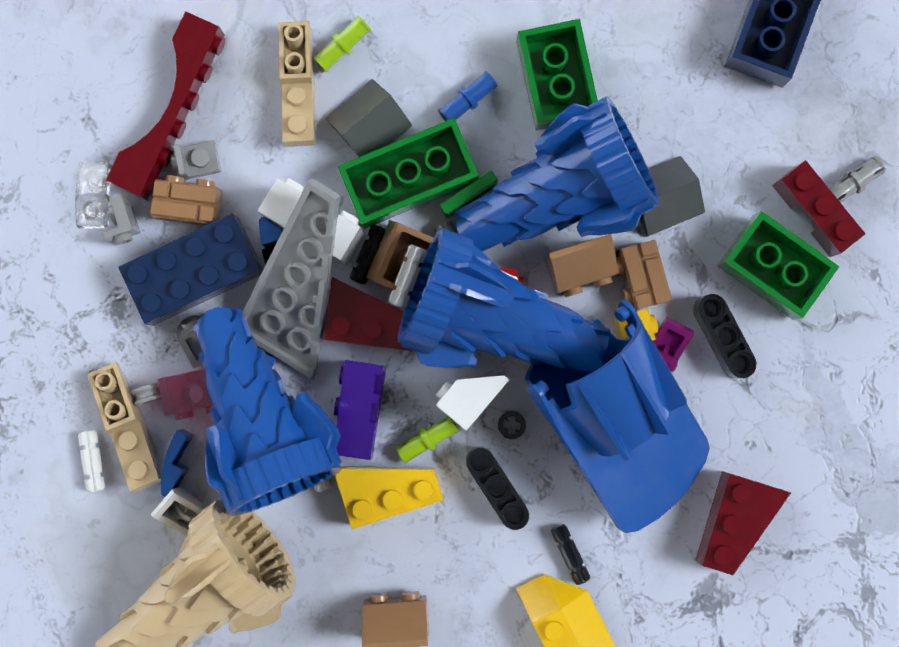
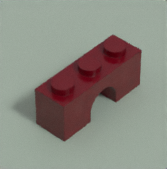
(831, 222)

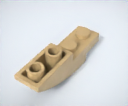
(297, 84)
(126, 427)

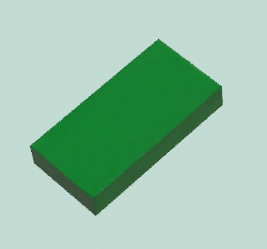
(469, 194)

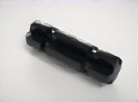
(367, 254)
(570, 554)

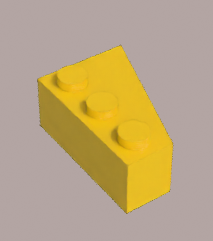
(384, 492)

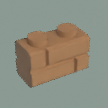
(185, 201)
(643, 275)

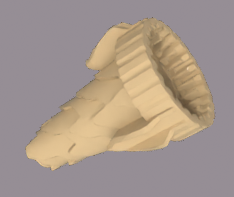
(224, 574)

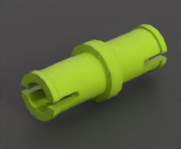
(342, 44)
(427, 439)

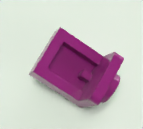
(672, 341)

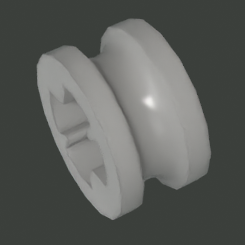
(146, 394)

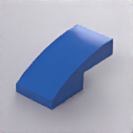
(173, 470)

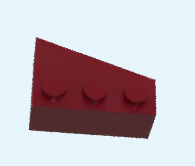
(361, 318)
(737, 521)

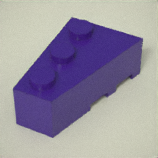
(359, 408)

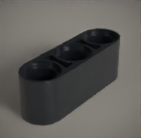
(736, 347)
(507, 499)

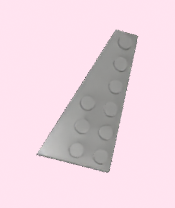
(292, 290)

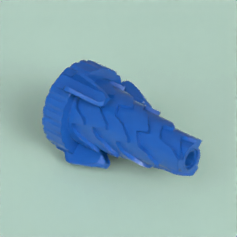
(582, 174)
(472, 304)
(262, 438)

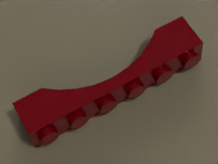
(195, 48)

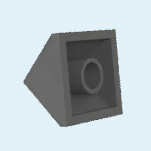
(369, 119)
(678, 195)

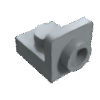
(196, 160)
(123, 216)
(189, 341)

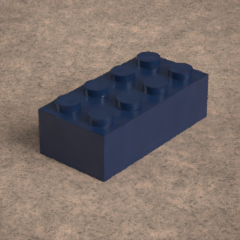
(771, 39)
(191, 270)

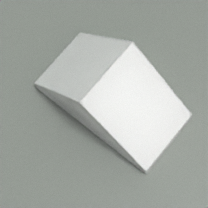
(178, 509)

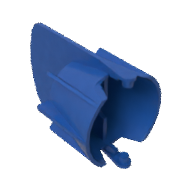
(625, 425)

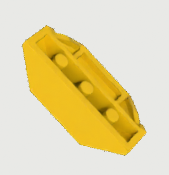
(563, 614)

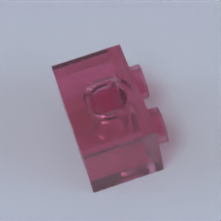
(175, 394)

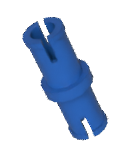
(468, 97)

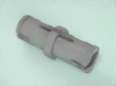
(856, 180)

